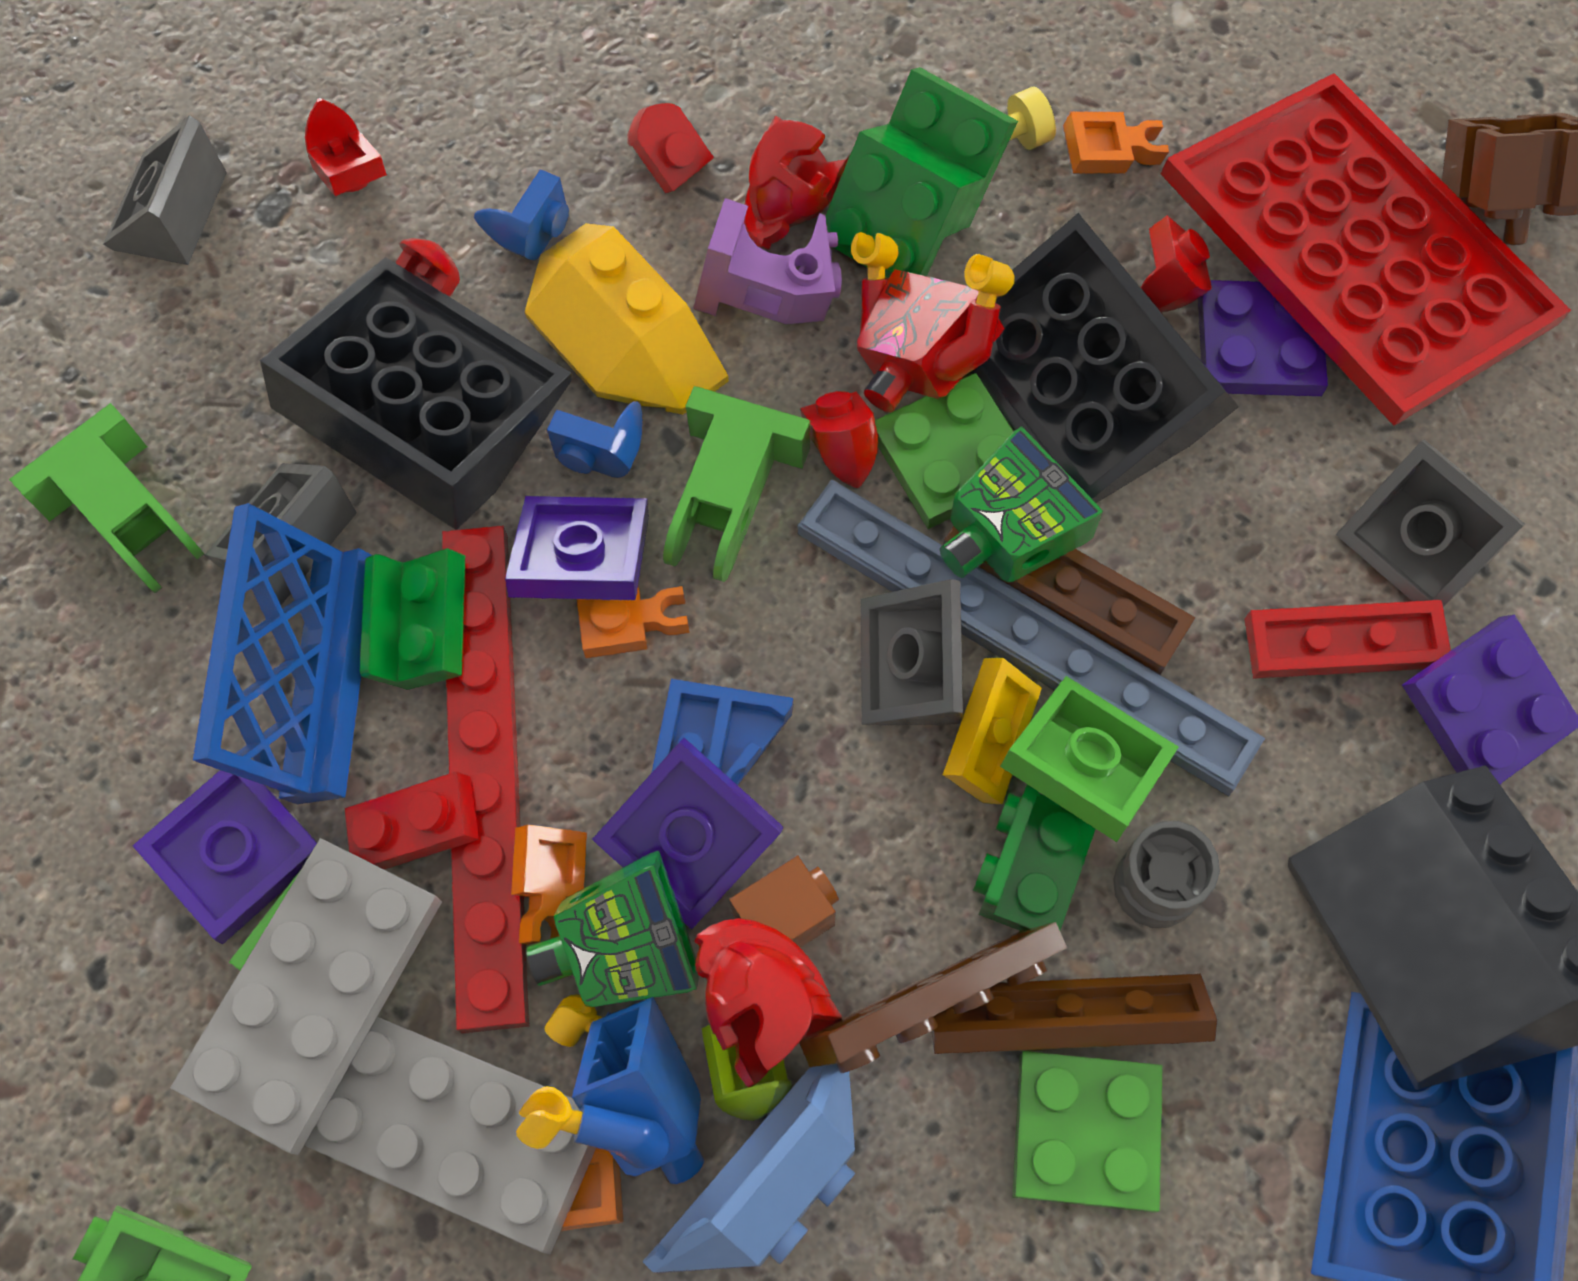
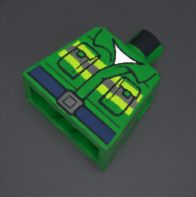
(1018, 513)
(620, 939)

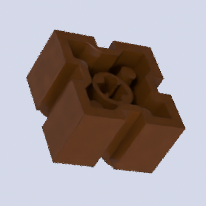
(1513, 167)

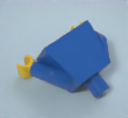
(629, 1091)

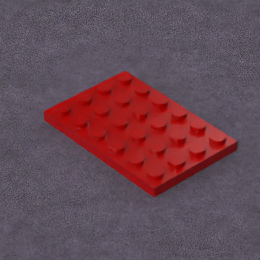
(1364, 246)

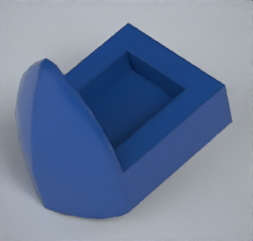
(533, 222)
(596, 447)

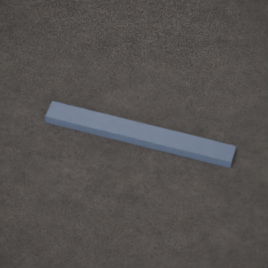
(1033, 635)

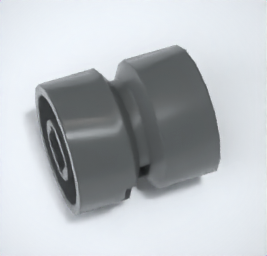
(1166, 874)

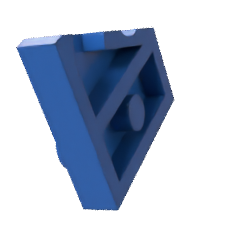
(722, 723)

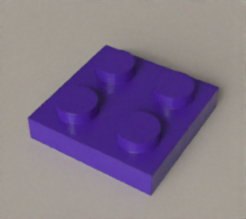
(1257, 344)
(578, 548)
(1493, 701)
(698, 824)
(227, 852)

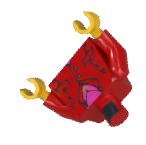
(924, 329)

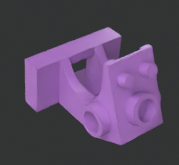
(765, 282)

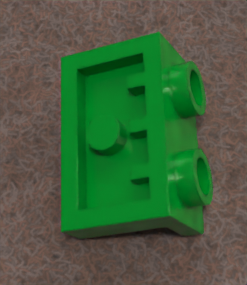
(413, 619)
(1037, 864)

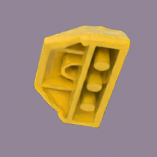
(620, 322)

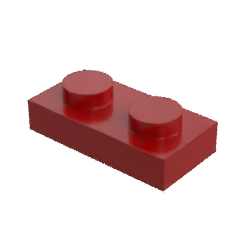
(413, 821)

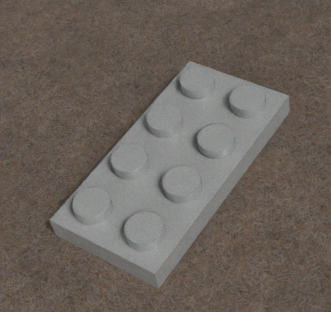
(307, 996)
(449, 1135)

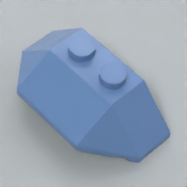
(769, 1182)

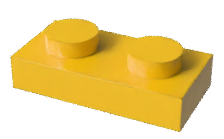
(991, 724)

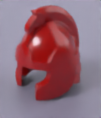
(788, 180)
(760, 993)

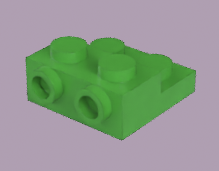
(1089, 758)
(146, 1250)

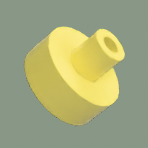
(1034, 118)

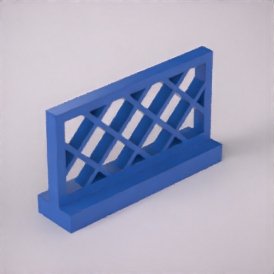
(324, 666)

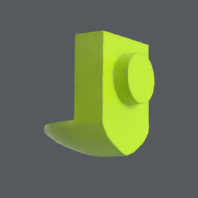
(731, 1092)

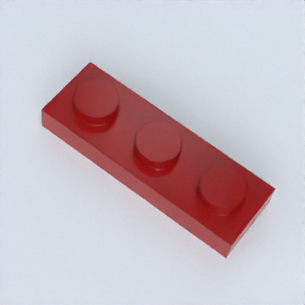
(1346, 638)

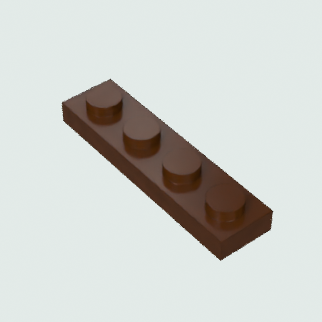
(1106, 606)
(912, 1009)
(1082, 1015)

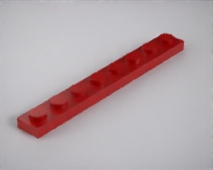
(483, 745)

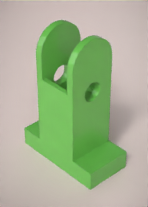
(731, 470)
(91, 474)

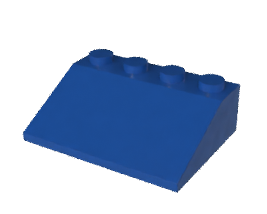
(1448, 1174)

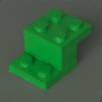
(920, 171)

